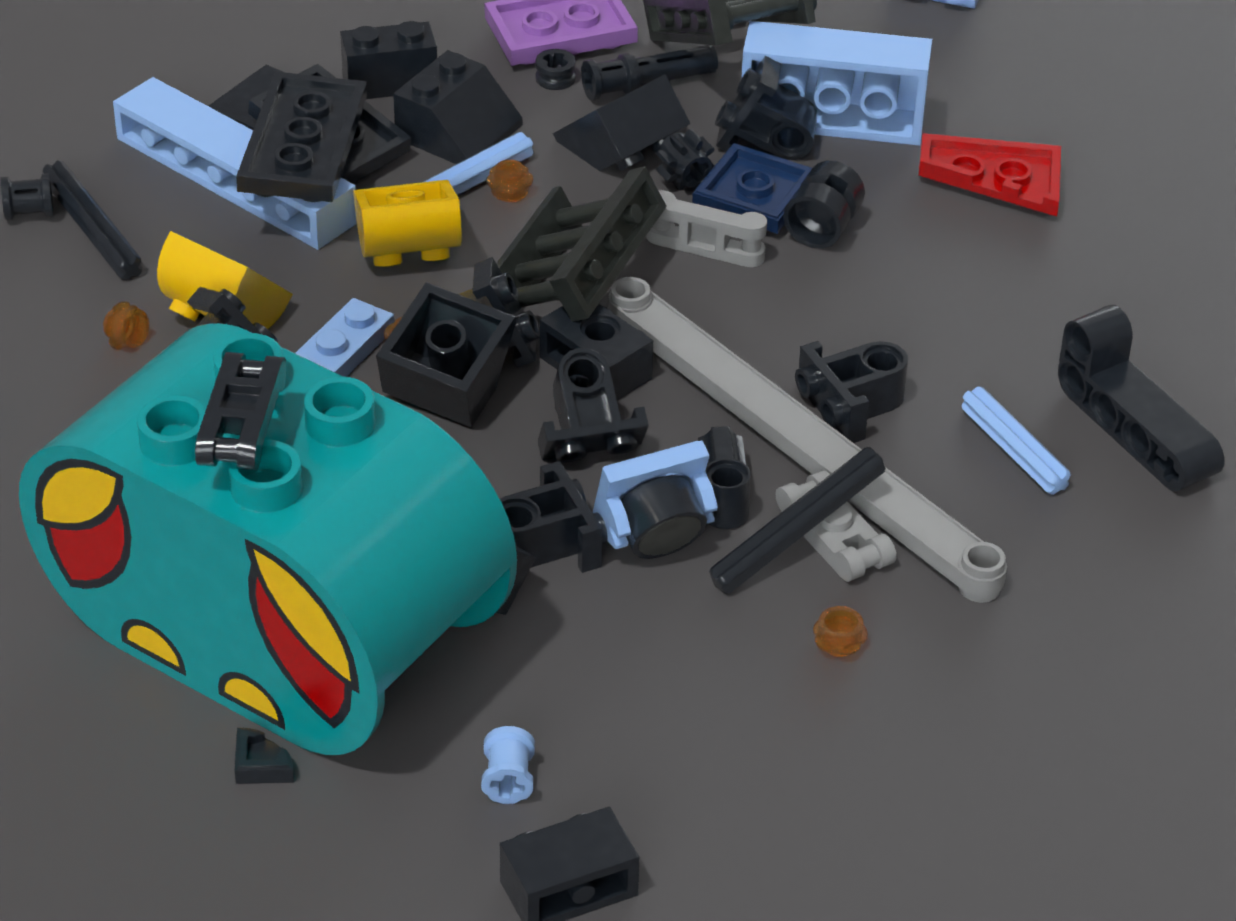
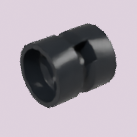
(824, 204)

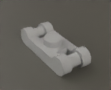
(708, 232)
(843, 536)

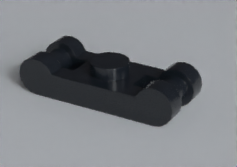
(240, 406)

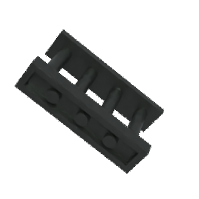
(712, 20)
(597, 249)

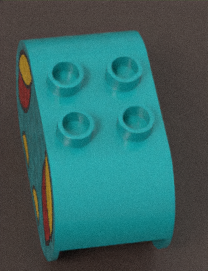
(275, 584)

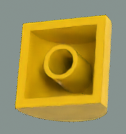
(408, 220)
(188, 265)

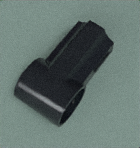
(728, 477)

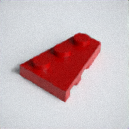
(995, 168)

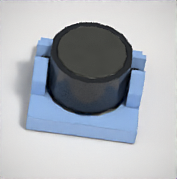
(657, 500)

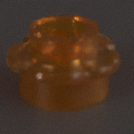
(509, 180)
(126, 326)
(840, 631)

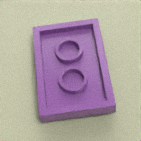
(576, 26)

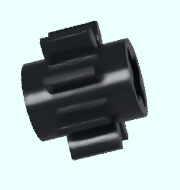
(685, 159)

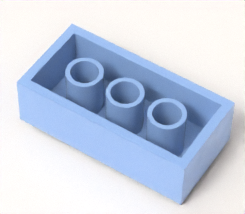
(855, 79)

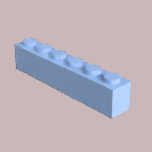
(210, 151)

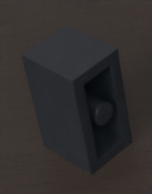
(387, 55)
(569, 867)

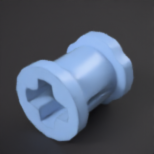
(507, 772)

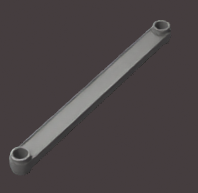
(890, 502)

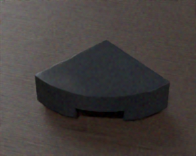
(260, 759)

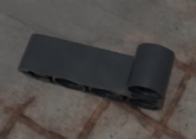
(1129, 405)

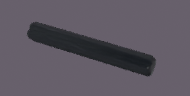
(93, 221)
(797, 520)

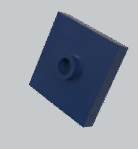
(751, 183)

